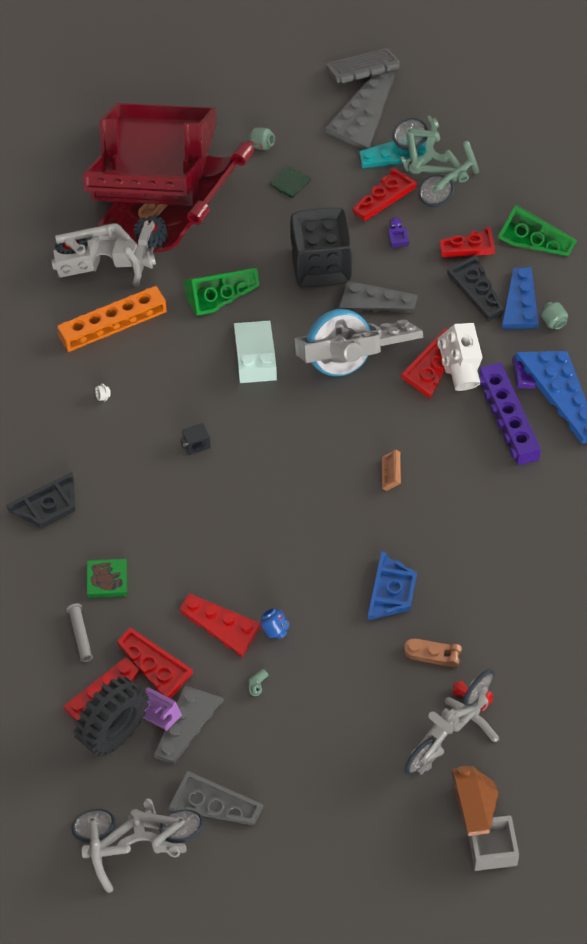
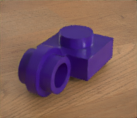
(397, 234)

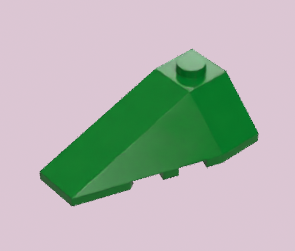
(532, 232)
(212, 292)

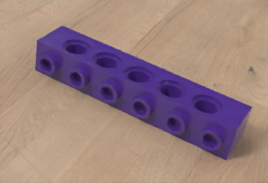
(509, 414)

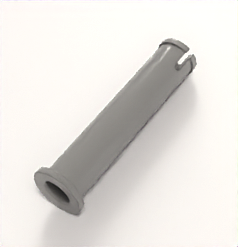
(80, 632)

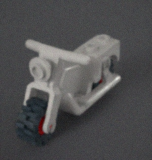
(76, 256)

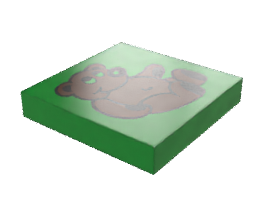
(106, 578)

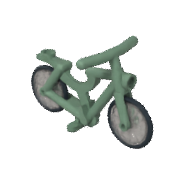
(436, 189)

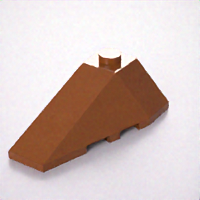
(475, 798)

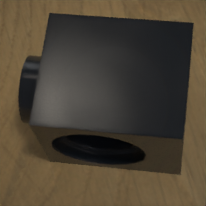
(195, 439)

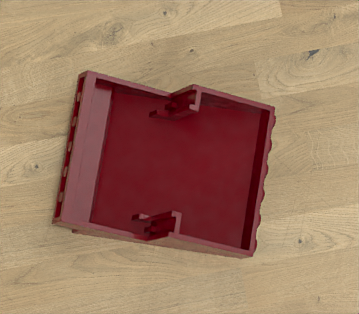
(151, 154)

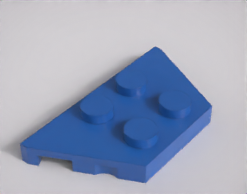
(392, 588)

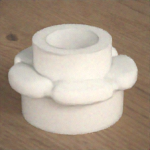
(102, 392)

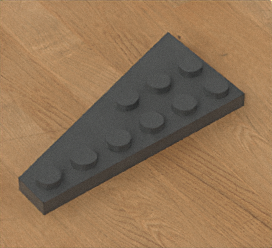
(362, 114)

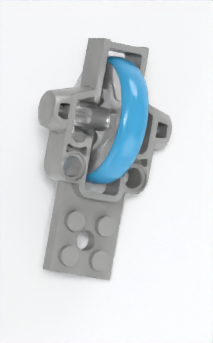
(343, 340)

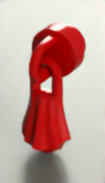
(460, 689)

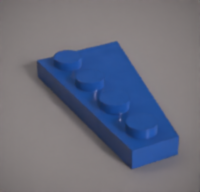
(521, 301)

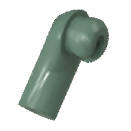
(254, 682)

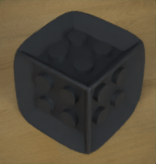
(321, 247)

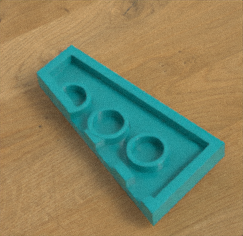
(387, 155)

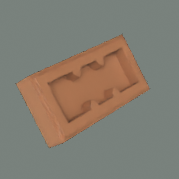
(391, 470)

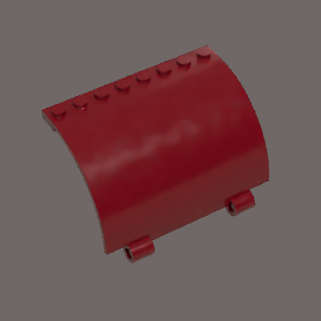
(181, 218)

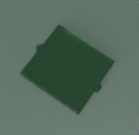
(290, 181)

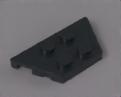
(46, 503)

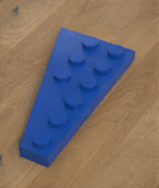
(560, 386)

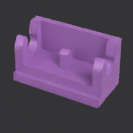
(161, 710)

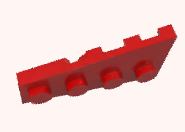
(157, 665)
(123, 668)

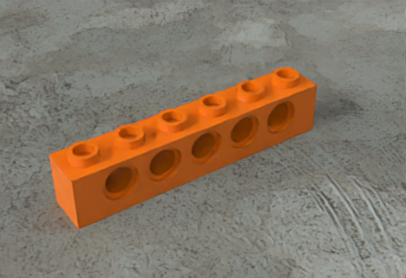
(111, 318)

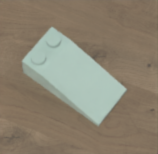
(255, 351)

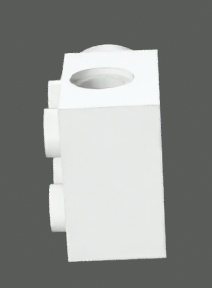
(461, 355)

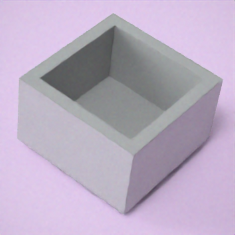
(495, 849)

